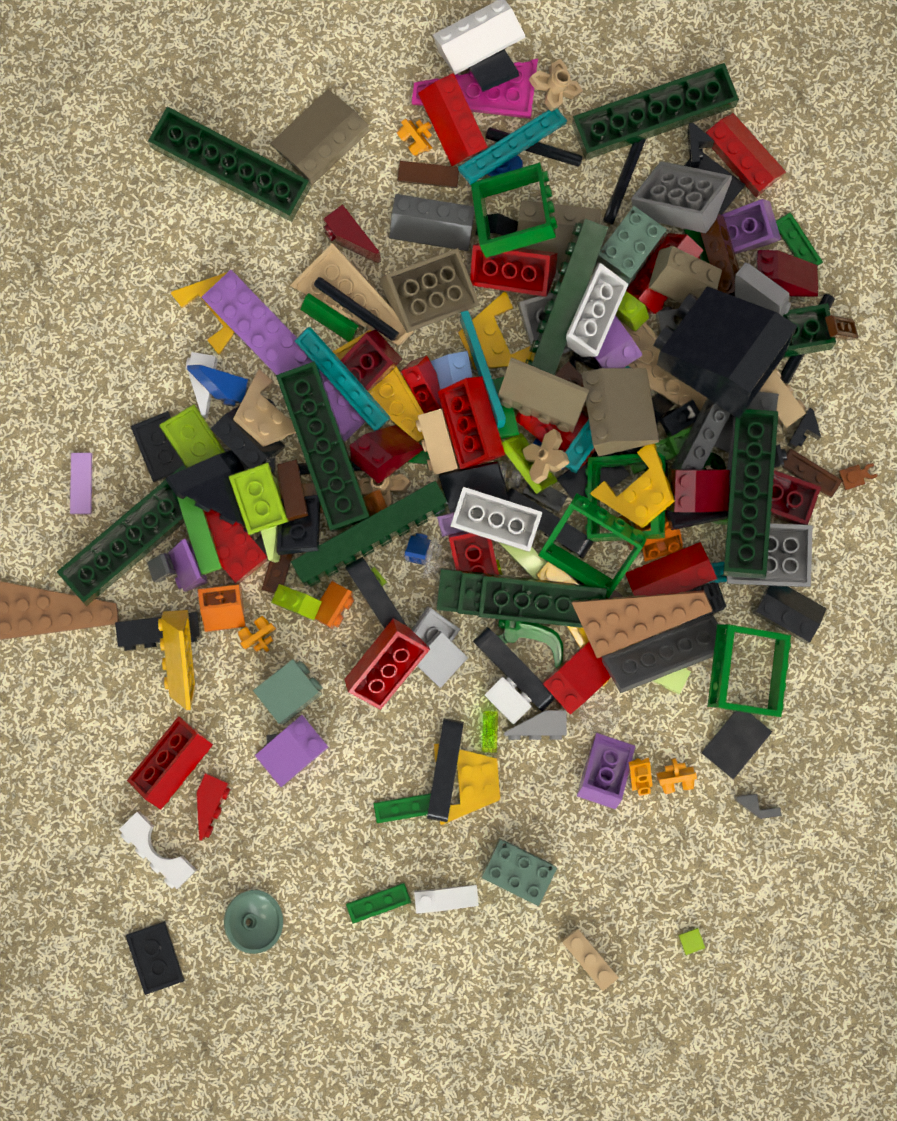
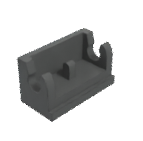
(548, 498)

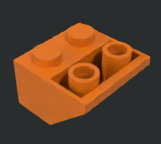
(662, 546)
(333, 604)
(222, 607)

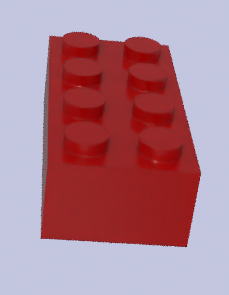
(235, 548)

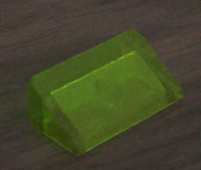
(490, 731)

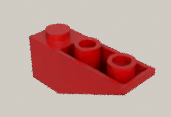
(423, 383)
(209, 797)

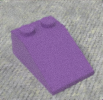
(752, 226)
(618, 348)
(186, 566)
(291, 751)
(606, 771)

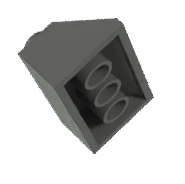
(431, 222)

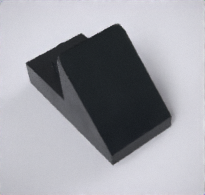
(697, 139)
(679, 418)
(807, 425)

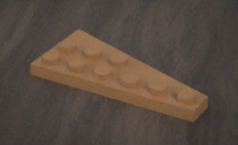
(38, 611)
(629, 619)

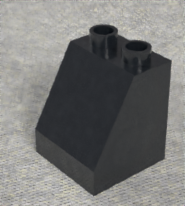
(724, 347)

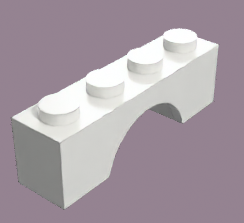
(138, 831)

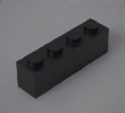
(147, 633)

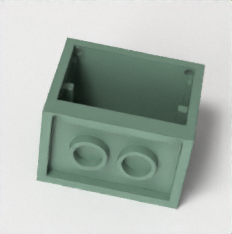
(631, 245)
(288, 691)
(519, 872)

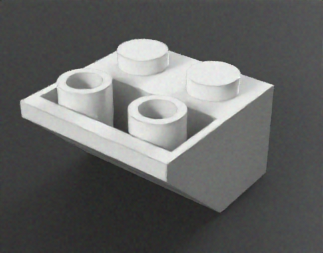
(508, 700)

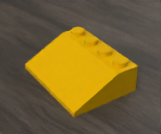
(178, 656)

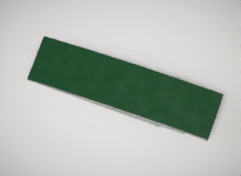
(512, 597)

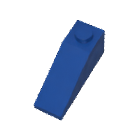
(220, 384)
(417, 549)

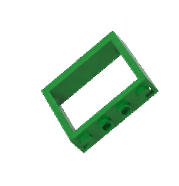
(503, 183)
(594, 473)
(577, 567)
(722, 663)

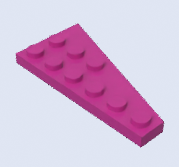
(507, 99)

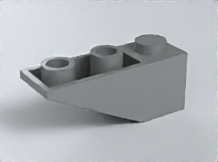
(548, 723)

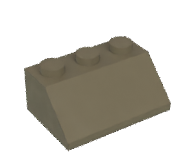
(679, 274)

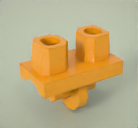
(409, 129)
(249, 639)
(674, 774)
(640, 776)

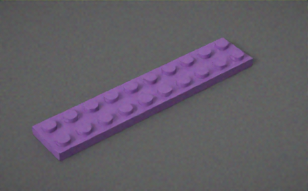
(271, 340)

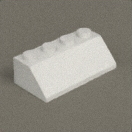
(478, 36)
(596, 312)
(496, 519)

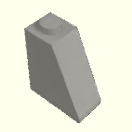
(760, 290)

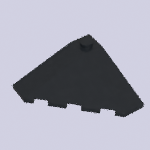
(210, 485)

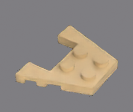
(260, 416)

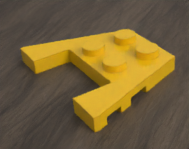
(189, 293)
(491, 338)
(645, 496)
(477, 783)

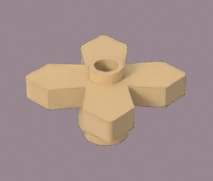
(556, 84)
(546, 457)
(391, 484)

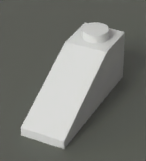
(202, 395)
(446, 899)

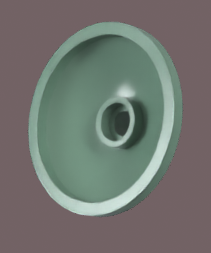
(265, 921)

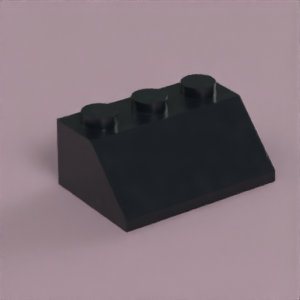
(243, 444)
(790, 612)

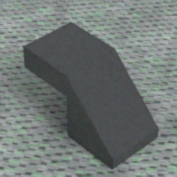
(161, 567)
(751, 803)

